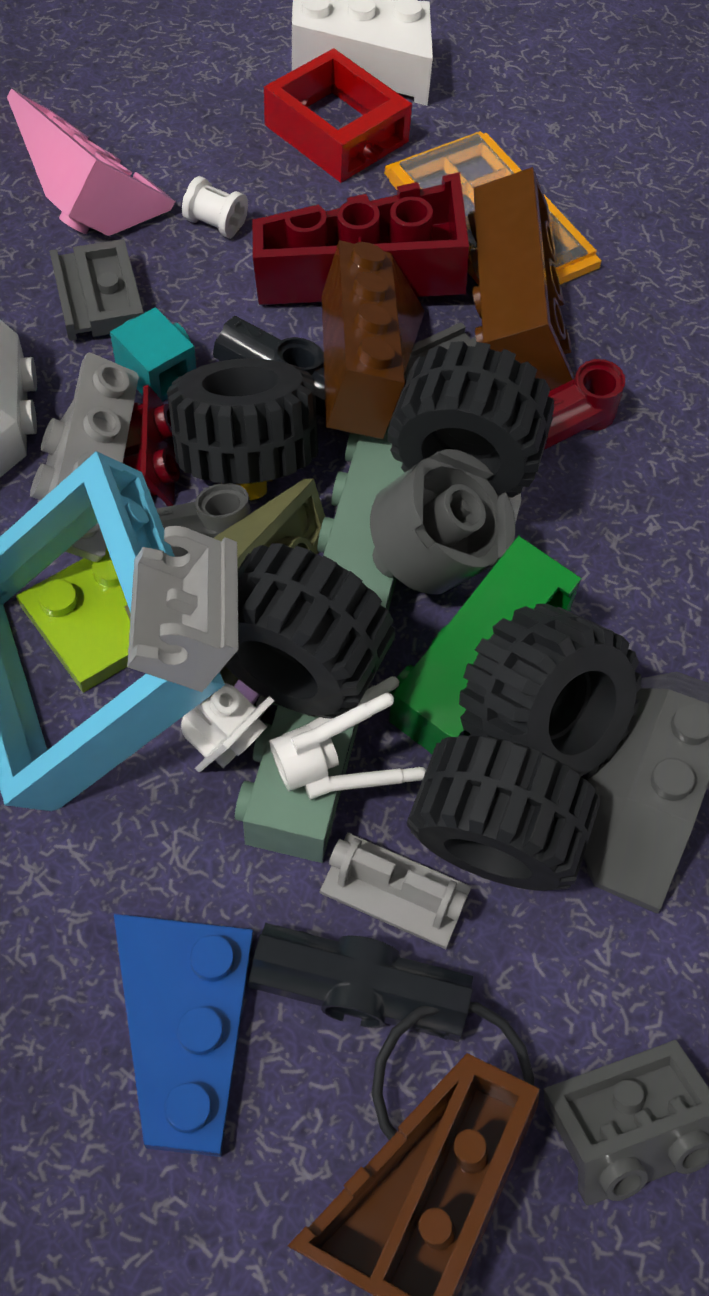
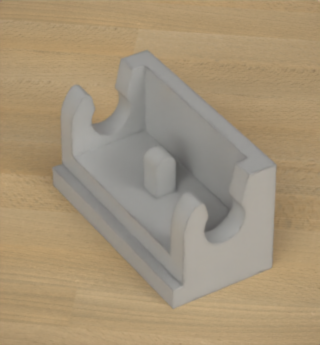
(184, 609)

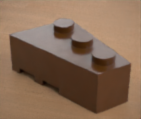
(430, 1191)

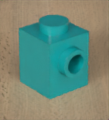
(153, 350)

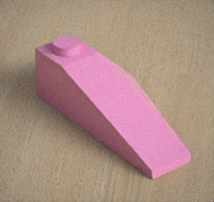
(83, 177)

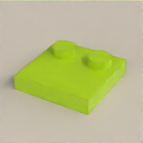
(82, 619)

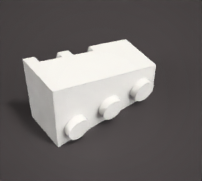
(379, 35)

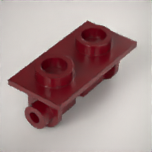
(153, 442)

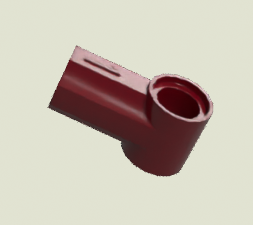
(586, 401)

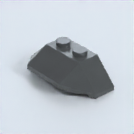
(651, 791)

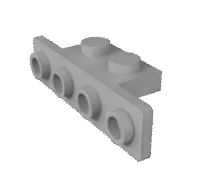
(92, 423)

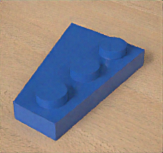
(184, 1025)

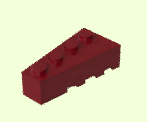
(417, 226)

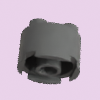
(440, 523)

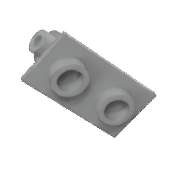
(395, 890)

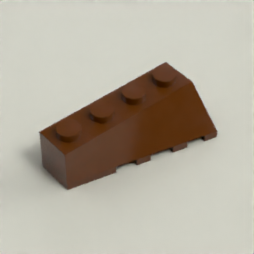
(518, 277)
(367, 337)

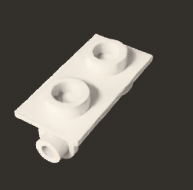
(223, 725)

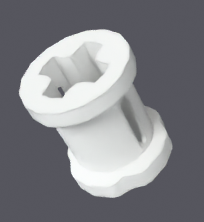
(214, 207)

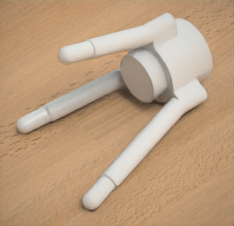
(309, 752)

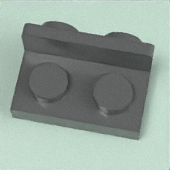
(632, 1122)

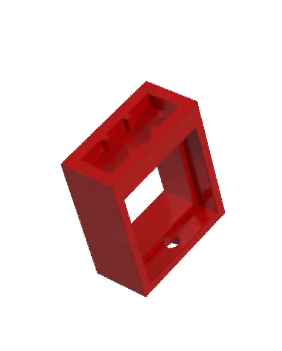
(341, 151)

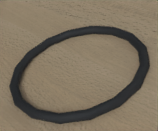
(408, 1022)

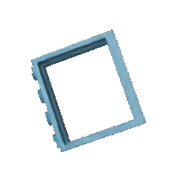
(123, 507)

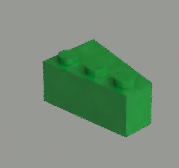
(429, 693)

